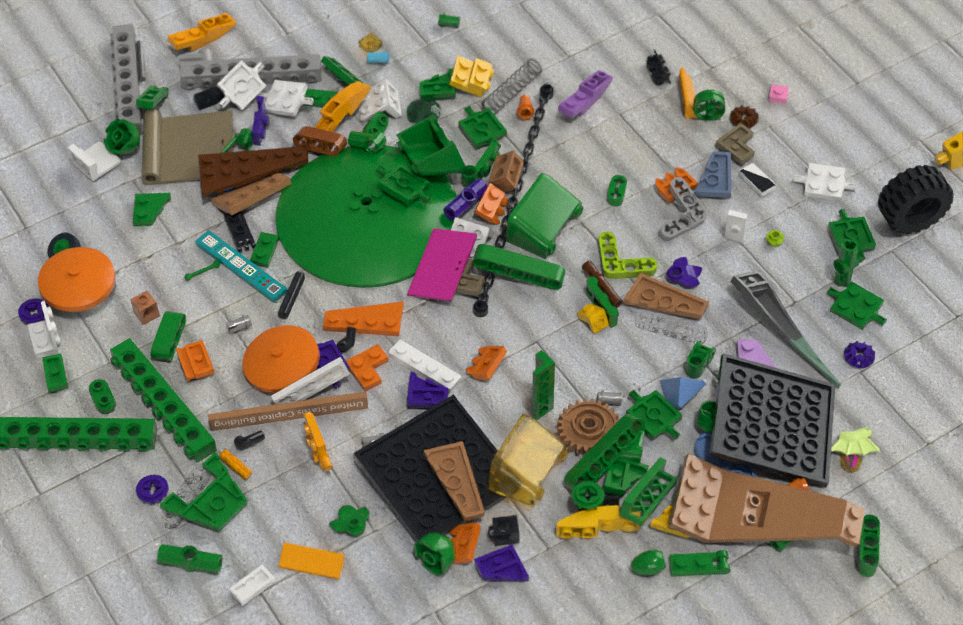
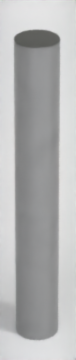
(140, 58)

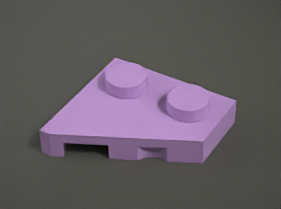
(753, 351)

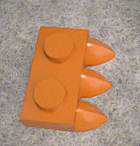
(663, 186)
(491, 203)
(486, 363)
(465, 542)

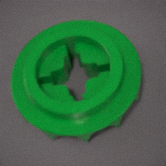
(596, 495)

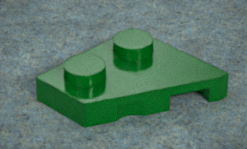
(437, 87)
(148, 207)

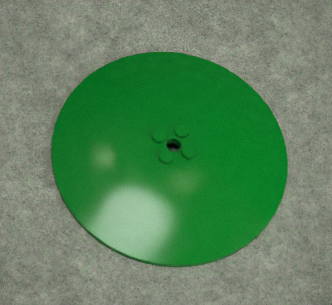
(353, 243)

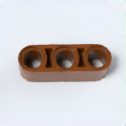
(320, 140)

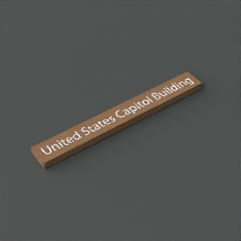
(287, 411)

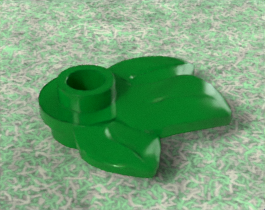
(351, 520)

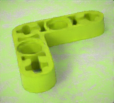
(619, 265)

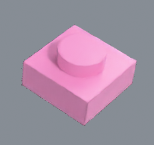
(778, 94)

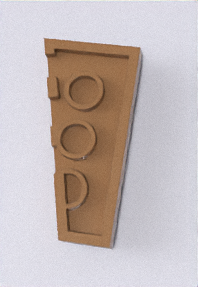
(248, 195)
(661, 297)
(456, 476)

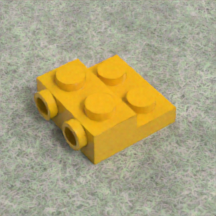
(471, 76)

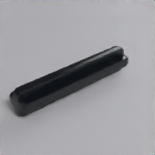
(291, 295)

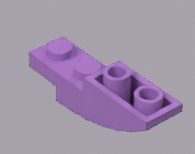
(588, 93)

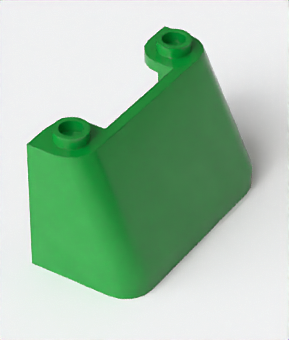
(430, 149)
(541, 216)

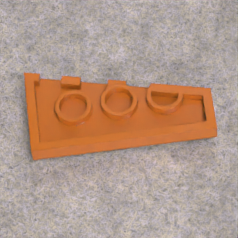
(371, 319)

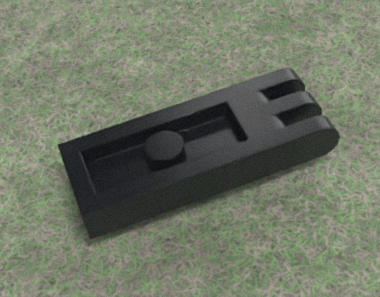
(239, 231)

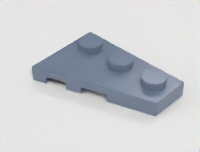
(716, 177)

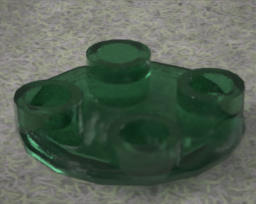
(422, 109)

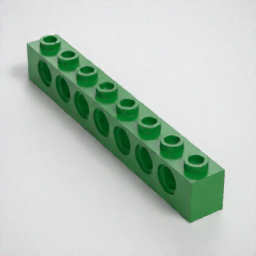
(153, 388)
(78, 433)

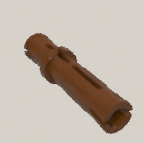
(604, 286)

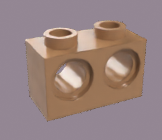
(506, 171)

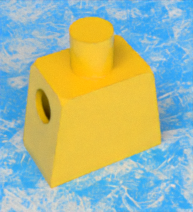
(951, 152)

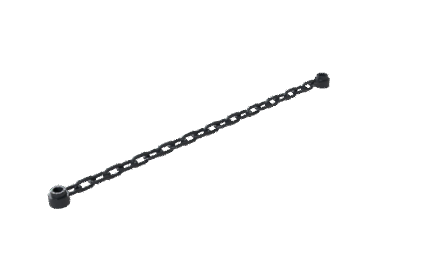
(480, 307)

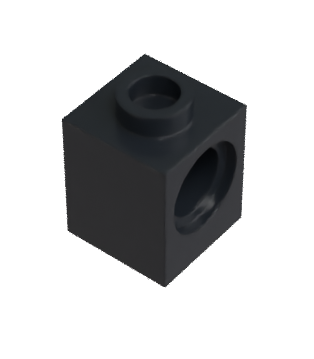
(508, 523)

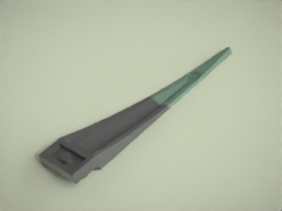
(762, 297)

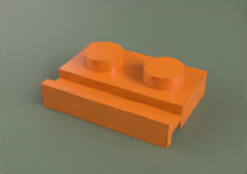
(195, 360)

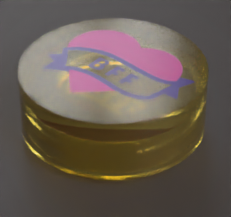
(851, 463)

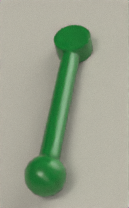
(216, 264)

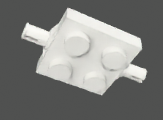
(241, 85)
(286, 98)
(824, 182)

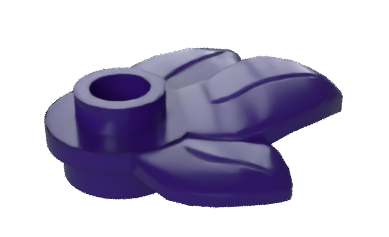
(684, 273)

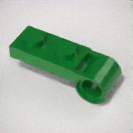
(482, 167)

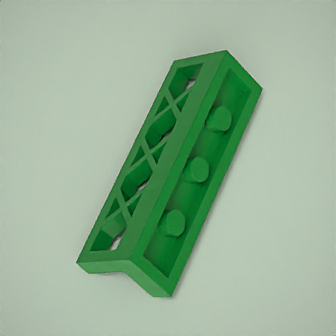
(543, 385)
(642, 492)

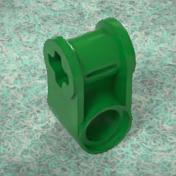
(699, 360)

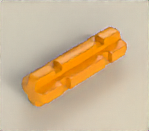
(235, 464)

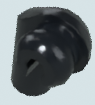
(348, 341)
(244, 442)

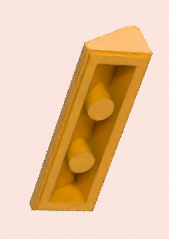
(687, 93)
(311, 560)

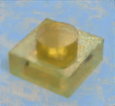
(370, 43)

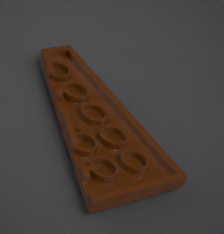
(244, 167)

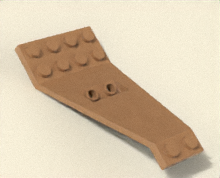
(717, 504)

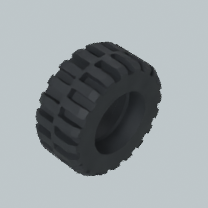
(915, 199)

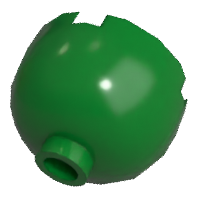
(121, 137)
(436, 552)

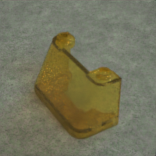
(526, 461)

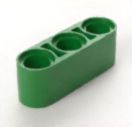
(168, 335)
(865, 553)

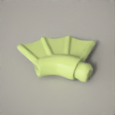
(855, 442)

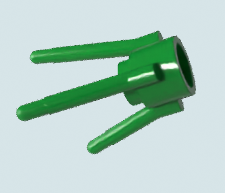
(244, 139)

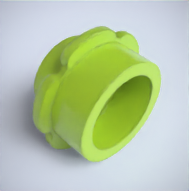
(774, 238)

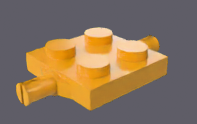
(315, 441)

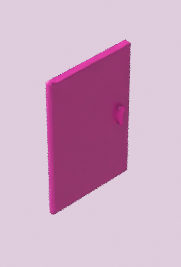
(440, 264)

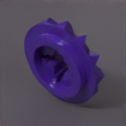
(30, 306)
(858, 360)
(145, 485)

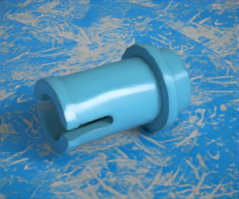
(378, 57)

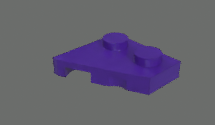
(261, 120)
(424, 392)
(501, 566)

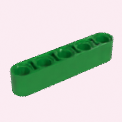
(519, 266)
(614, 449)

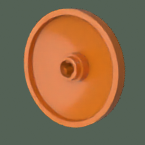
(76, 279)
(280, 358)

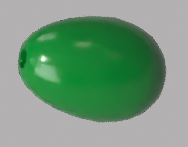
(648, 563)

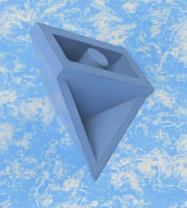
(680, 390)

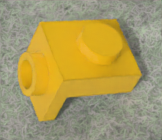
(594, 316)

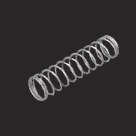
(530, 69)

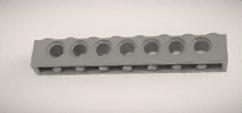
(283, 68)
(126, 74)

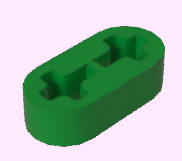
(616, 190)

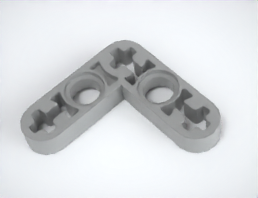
(688, 210)

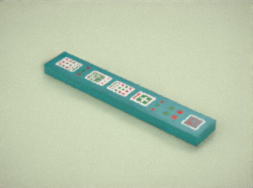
(241, 266)

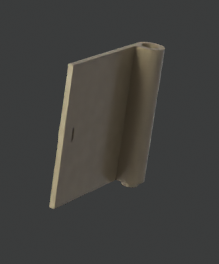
(175, 142)

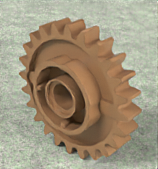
(577, 418)

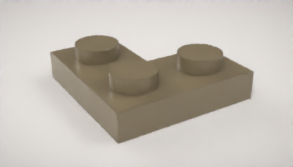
(735, 141)
(469, 283)

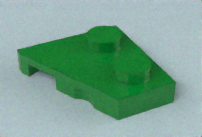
(623, 476)

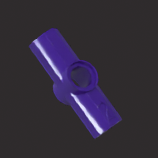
(465, 199)

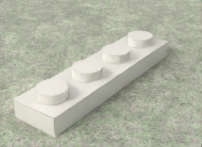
(424, 365)
(312, 383)

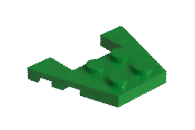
(214, 505)

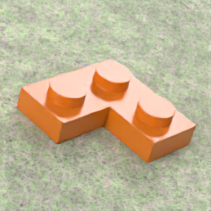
(363, 366)

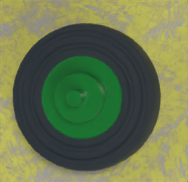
(62, 242)

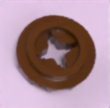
(748, 121)

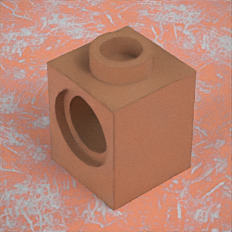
(145, 307)

